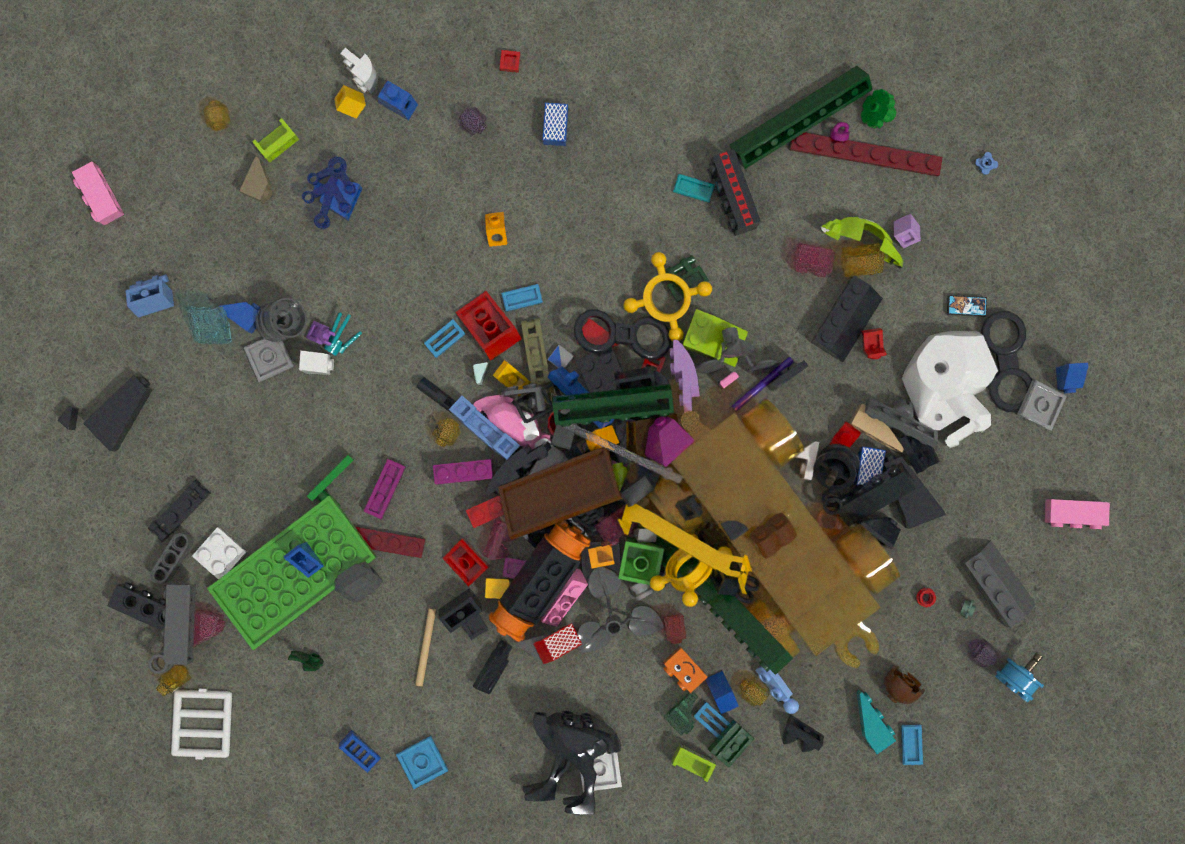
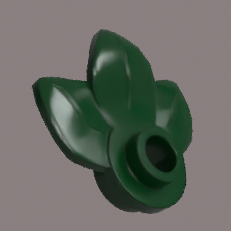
(310, 662)

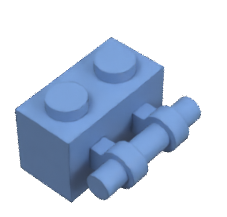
(149, 296)

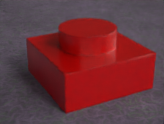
(510, 61)

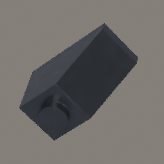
(638, 484)

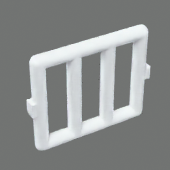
(224, 734)

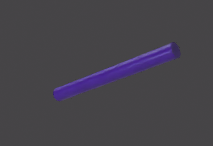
(762, 384)

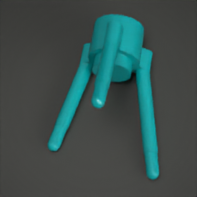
(336, 344)

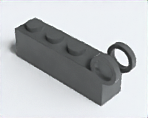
(178, 628)

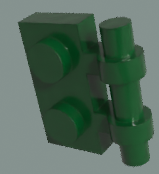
(692, 277)

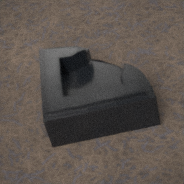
(734, 529)

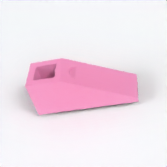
(565, 599)

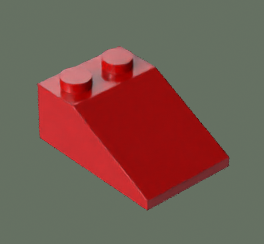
(488, 325)

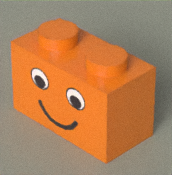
(684, 669)

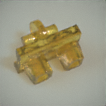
(173, 680)

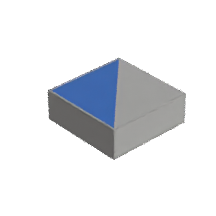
(560, 357)

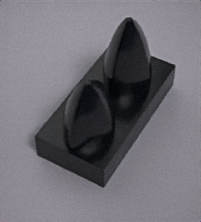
(797, 729)

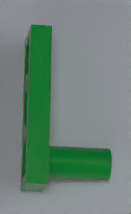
(319, 492)

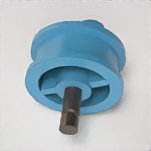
(1020, 677)

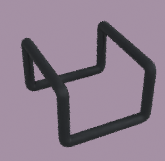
(541, 413)

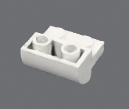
(362, 71)

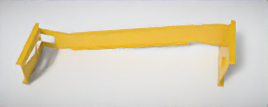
(685, 542)

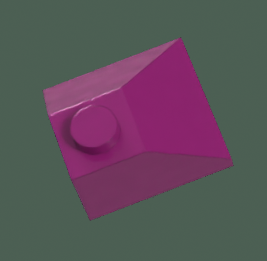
(666, 441)

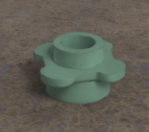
(967, 609)

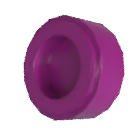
(840, 134)

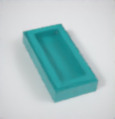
(693, 188)

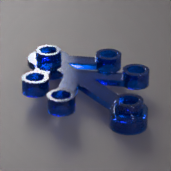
(330, 189)

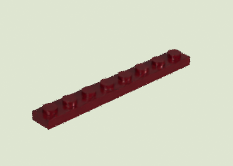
(867, 154)

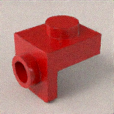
(873, 343)

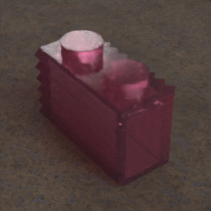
(813, 259)

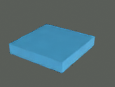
(422, 762)

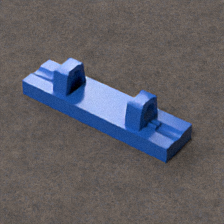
(563, 379)

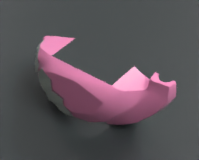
(507, 418)

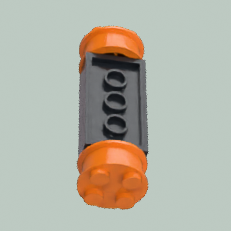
(539, 580)

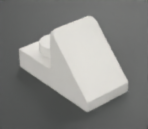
(809, 456)

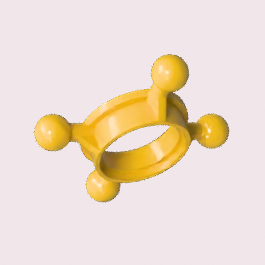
(631, 305)
(689, 582)

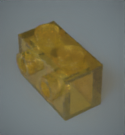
(862, 260)

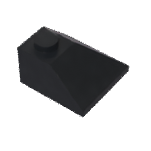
(882, 529)

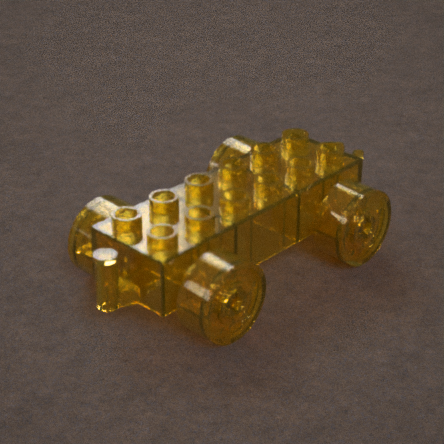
(809, 581)

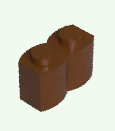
(773, 535)

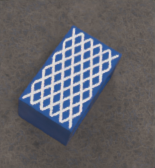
(555, 124)
(870, 464)

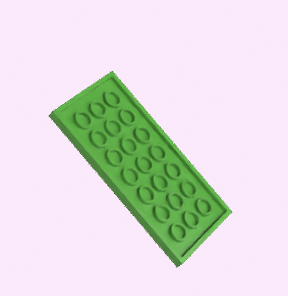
(270, 593)

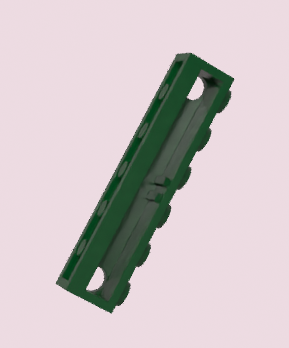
(613, 404)

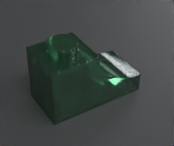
(680, 715)

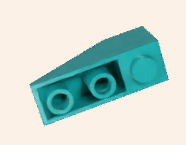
(872, 727)

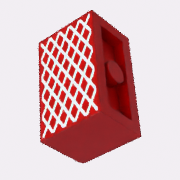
(557, 644)

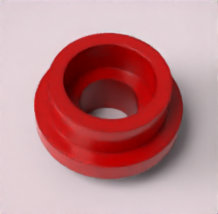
(932, 597)

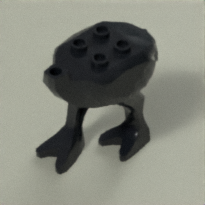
(575, 740)

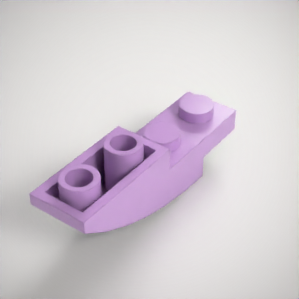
(685, 374)

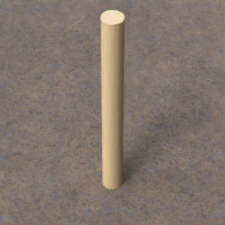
(425, 647)

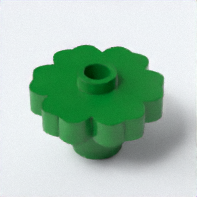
(878, 109)

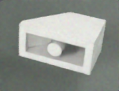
(315, 363)

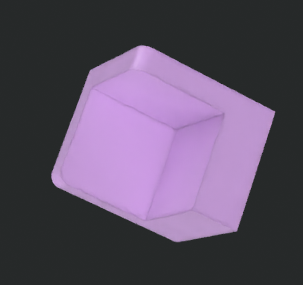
(907, 231)

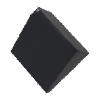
(69, 418)

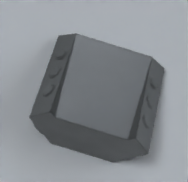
(357, 582)

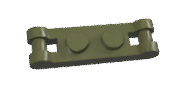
(535, 351)

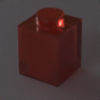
(674, 628)

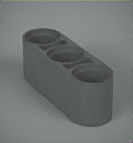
(165, 564)

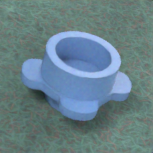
(985, 169)

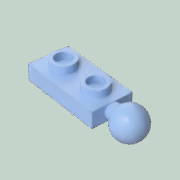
(778, 689)

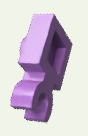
(319, 333)

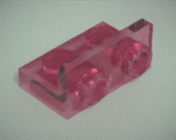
(610, 528)

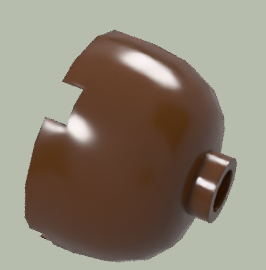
(902, 689)

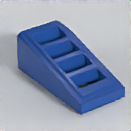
(354, 756)

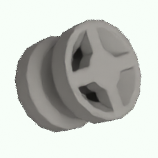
(641, 590)

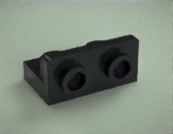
(920, 455)

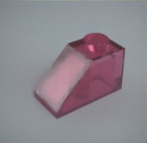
(207, 626)

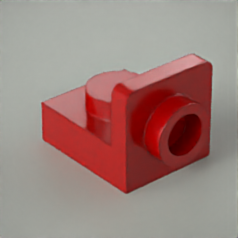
(845, 435)

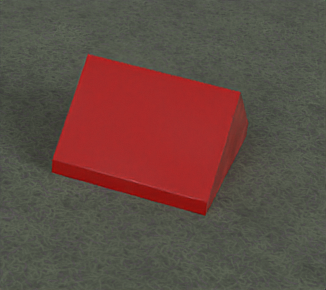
(466, 562)

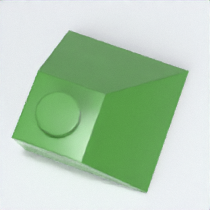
(640, 561)

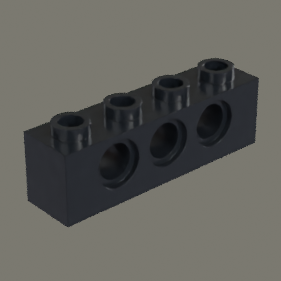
(121, 602)

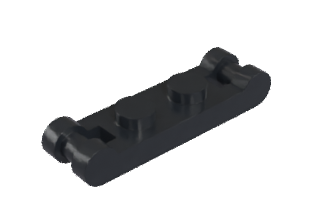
(179, 510)

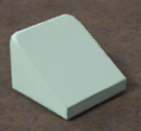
(480, 371)

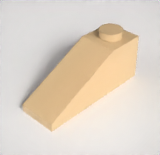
(875, 429)

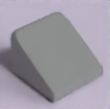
(644, 535)

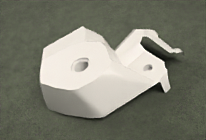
(946, 377)

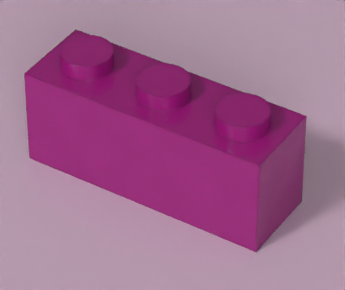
(463, 472)

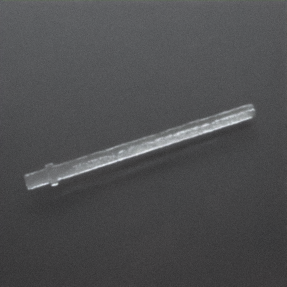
(667, 473)

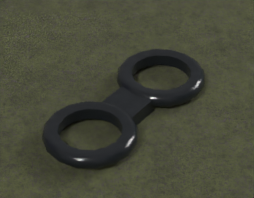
(622, 334)
(1006, 358)

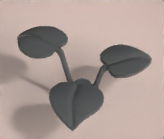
(735, 348)
(642, 622)

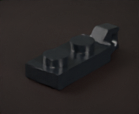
(493, 668)

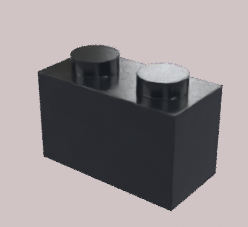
(460, 610)

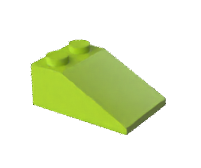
(706, 336)

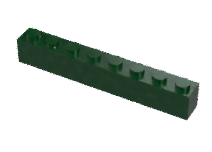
(801, 116)
(742, 622)

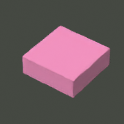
(728, 380)

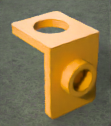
(495, 225)

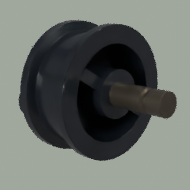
(836, 467)

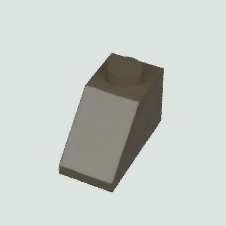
(257, 182)

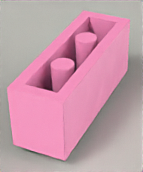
(97, 193)
(1077, 513)

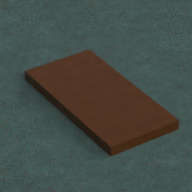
(559, 493)

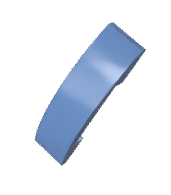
(483, 428)

